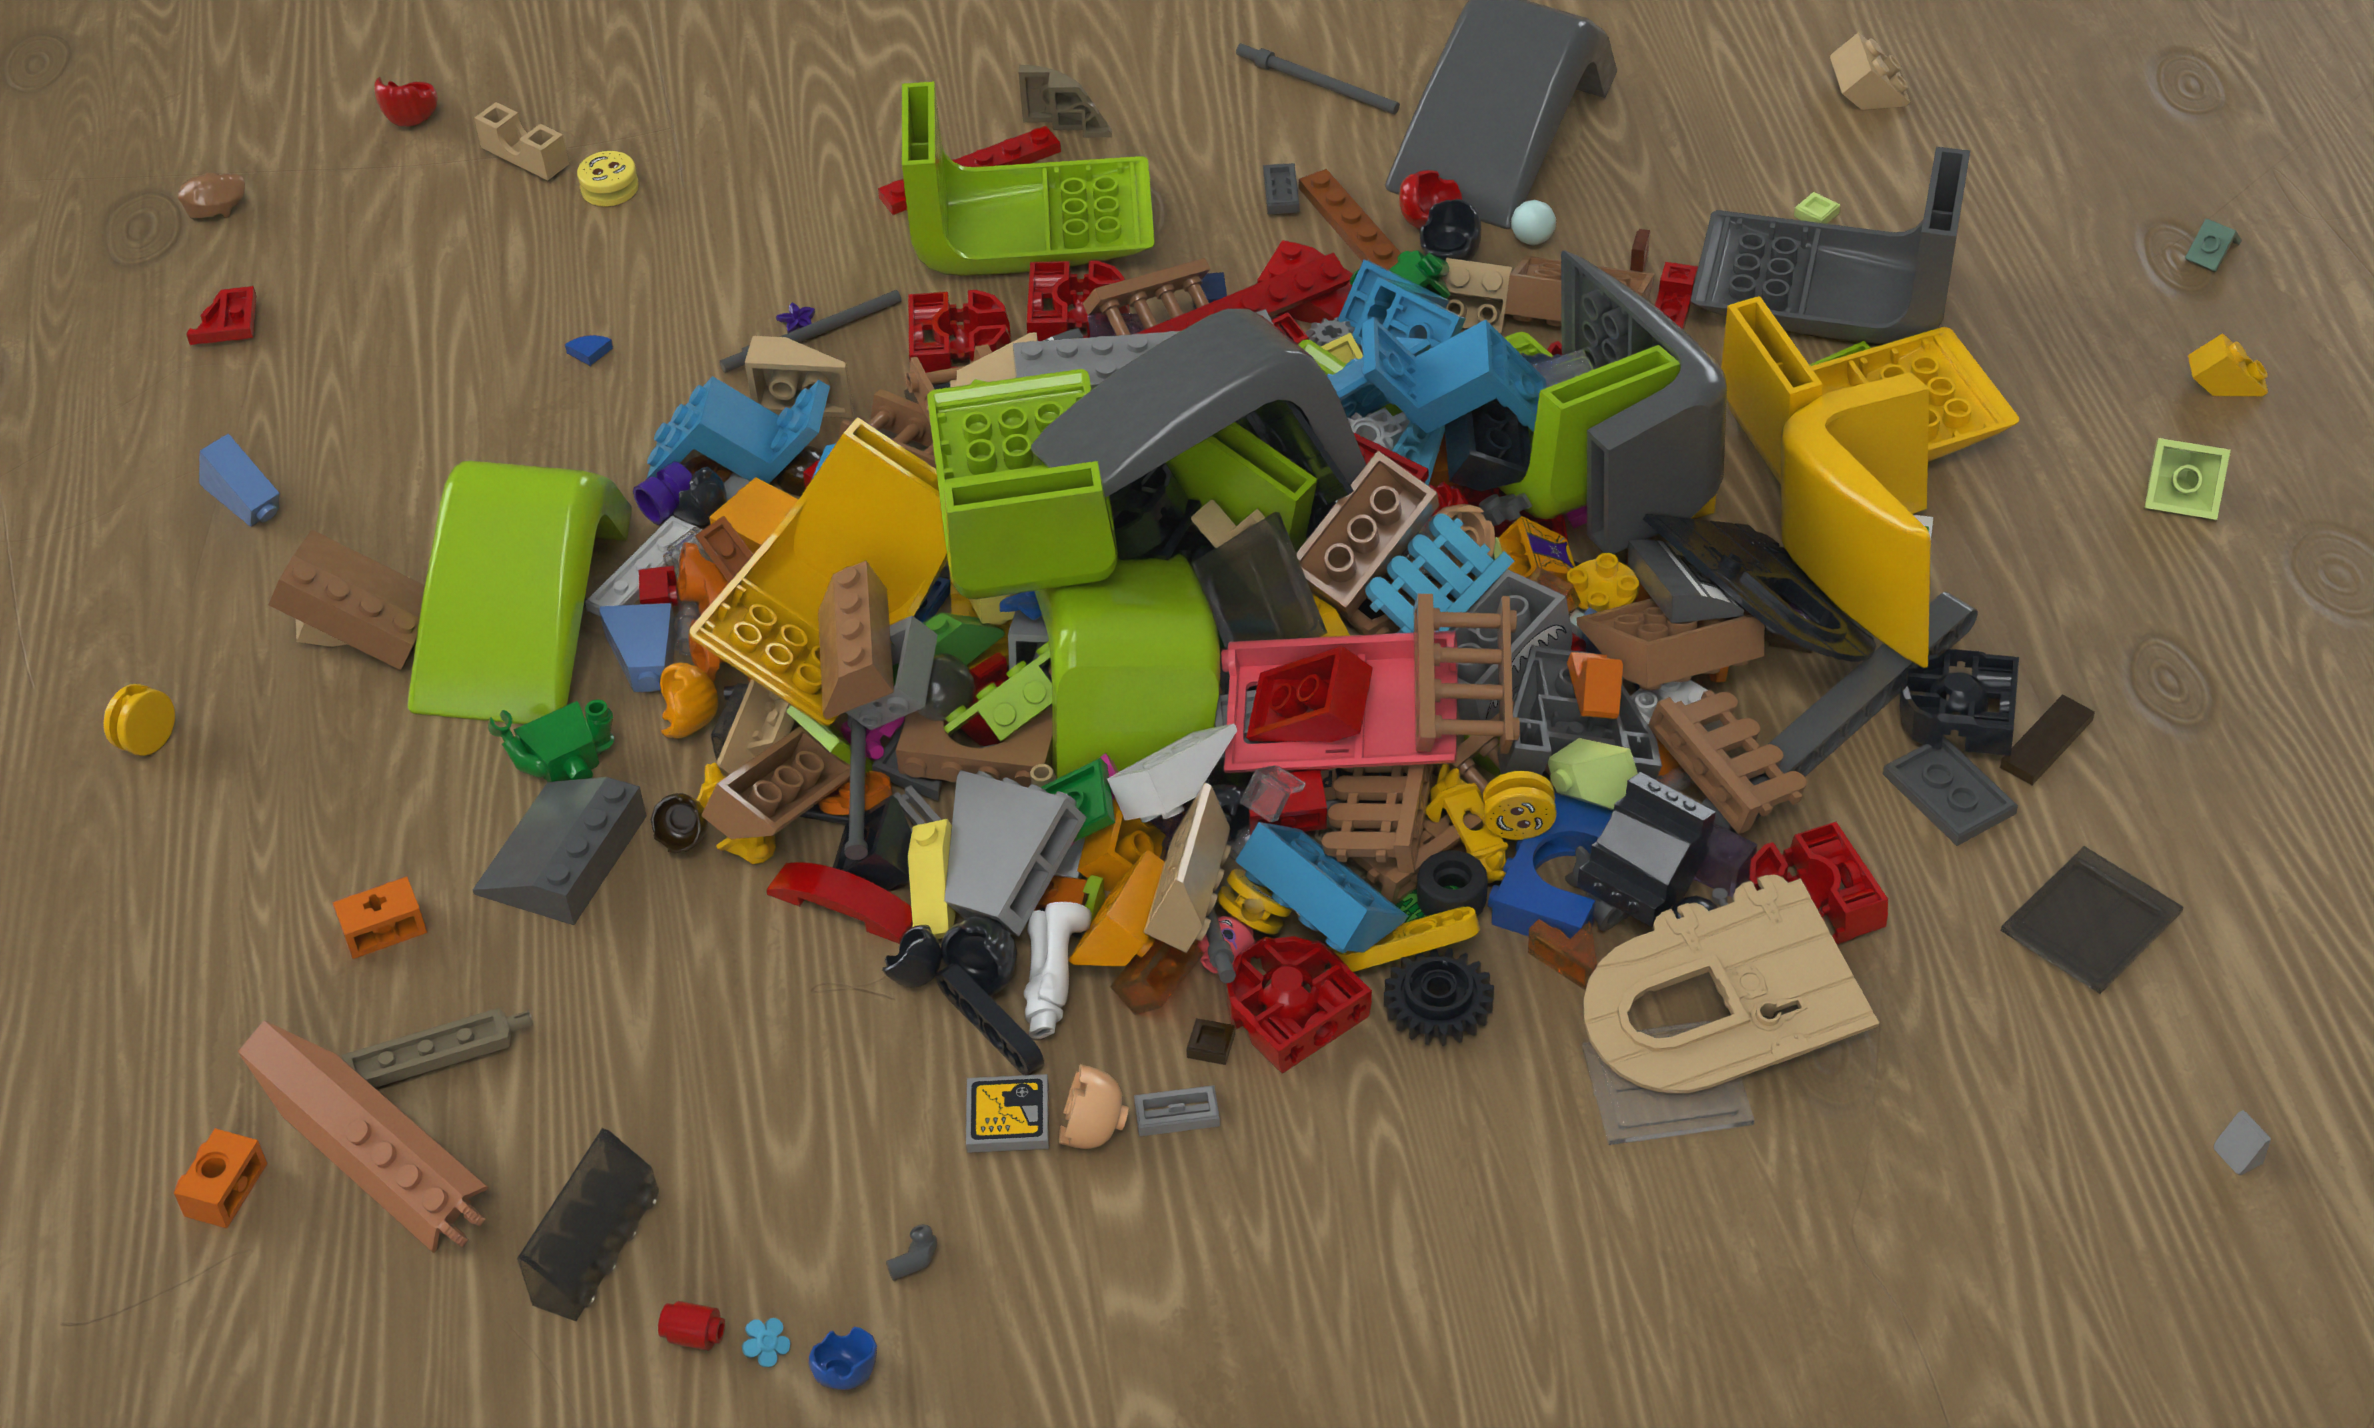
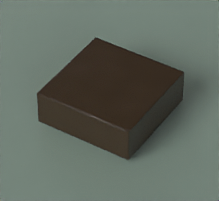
(1210, 1041)

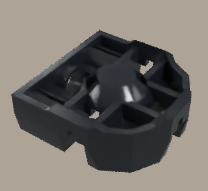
(1137, 527)
(1929, 715)

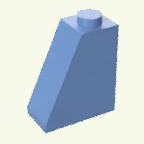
(237, 481)
(641, 641)

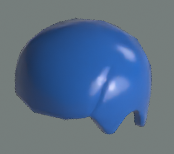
(844, 1360)

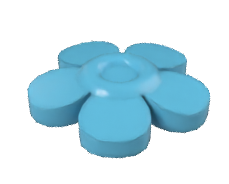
(765, 1341)

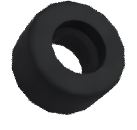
(1451, 869)

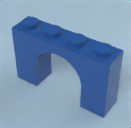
(1525, 895)

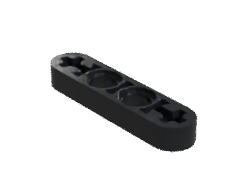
(989, 1019)

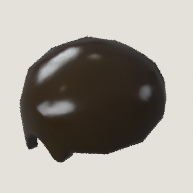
(791, 477)
(678, 822)

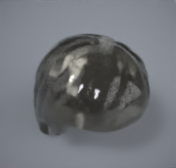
(948, 687)

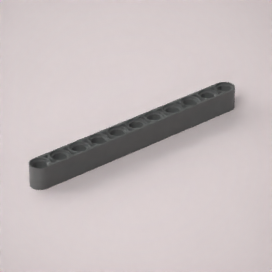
(1859, 697)

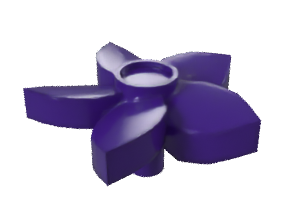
(796, 317)

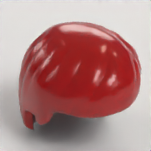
(406, 104)
(1421, 192)

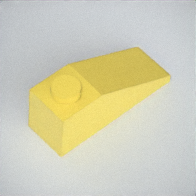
(928, 875)

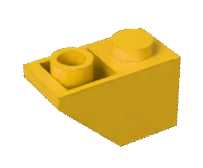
(2227, 370)

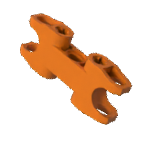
(700, 583)

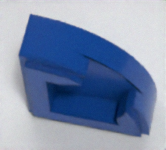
(589, 348)

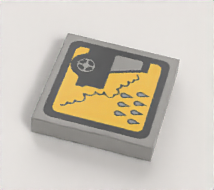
(1007, 1113)

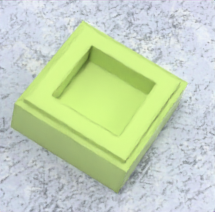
(1817, 209)

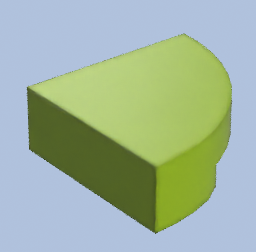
(1095, 892)

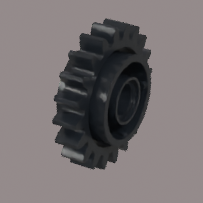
(1438, 996)

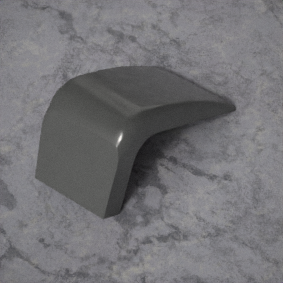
(1501, 100)
(1837, 276)
(1190, 392)
(1663, 450)

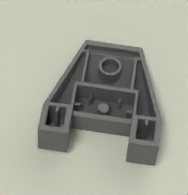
(1553, 719)

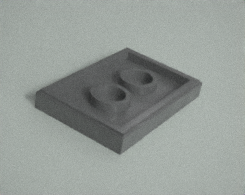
(1950, 791)

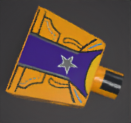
(1536, 546)

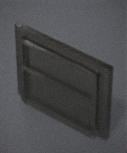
(1259, 586)
(2092, 919)

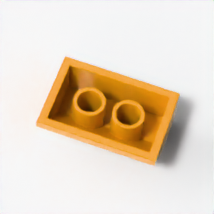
(1118, 847)
(1121, 920)

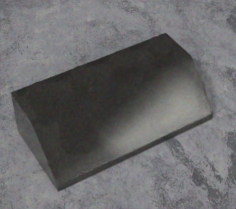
(587, 1227)

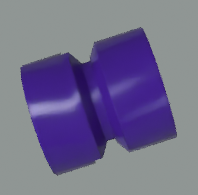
(660, 494)

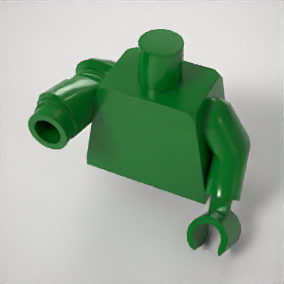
(1421, 270)
(559, 743)

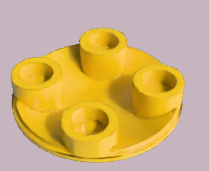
(1603, 583)

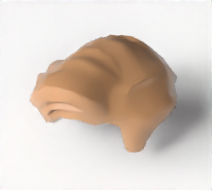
(211, 194)

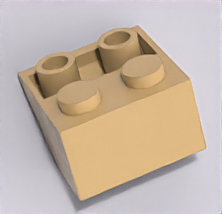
(1869, 75)
(1478, 292)

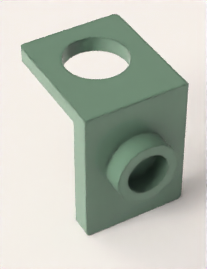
(2212, 244)

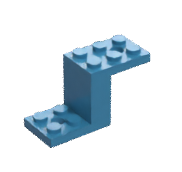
(1399, 306)
(1451, 376)
(739, 430)

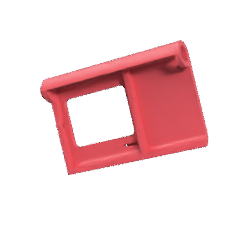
(1389, 713)

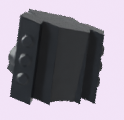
(1648, 850)

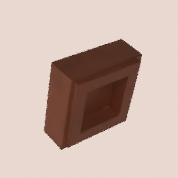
(1640, 250)

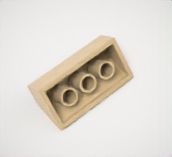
(1191, 874)

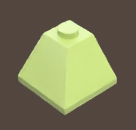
(2187, 478)
(1592, 772)

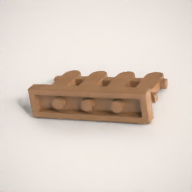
(1714, 772)
(1405, 817)
(1434, 839)

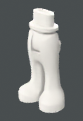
(1049, 965)

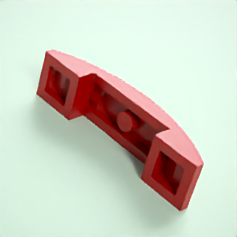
(1676, 291)
(845, 893)

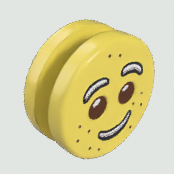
(607, 178)

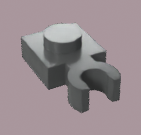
(1506, 507)

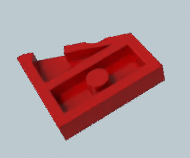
(227, 318)

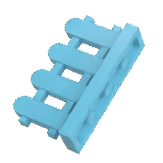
(1442, 568)

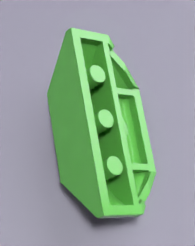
(960, 636)

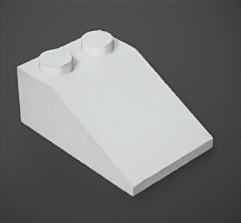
(1170, 776)

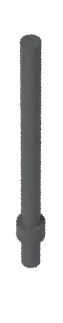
(1267, 59)
(822, 326)
(1219, 950)

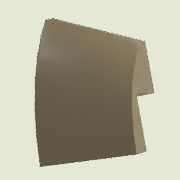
(1059, 100)

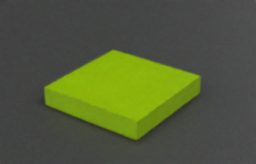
(828, 736)

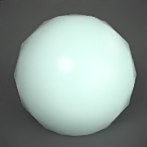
(1533, 222)

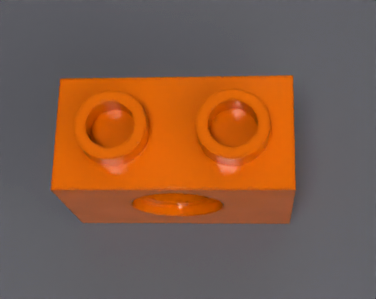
(220, 1178)

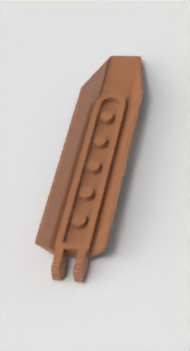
(364, 1134)

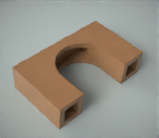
(930, 753)

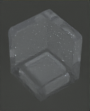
(1270, 791)

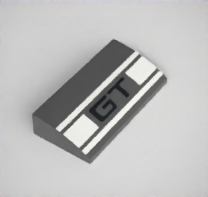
(1678, 585)

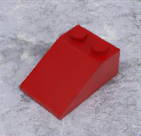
(1292, 255)
(1311, 699)

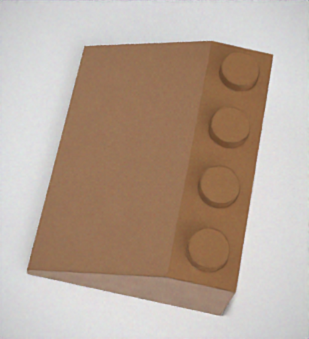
(1536, 288)
(351, 598)
(1665, 651)

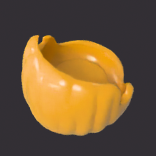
(689, 699)

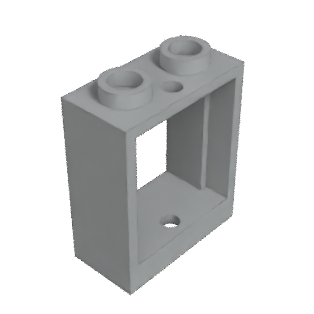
(914, 650)

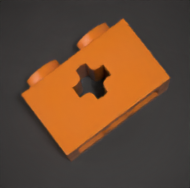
(380, 917)

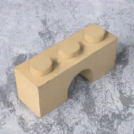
(538, 151)

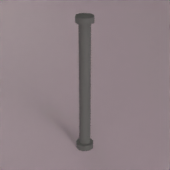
(856, 847)

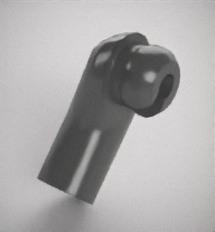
(918, 1255)

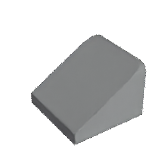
(2242, 1144)

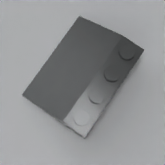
(564, 847)

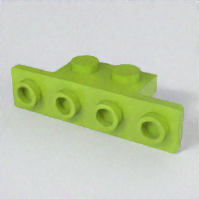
(1011, 703)

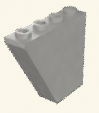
(1006, 847)

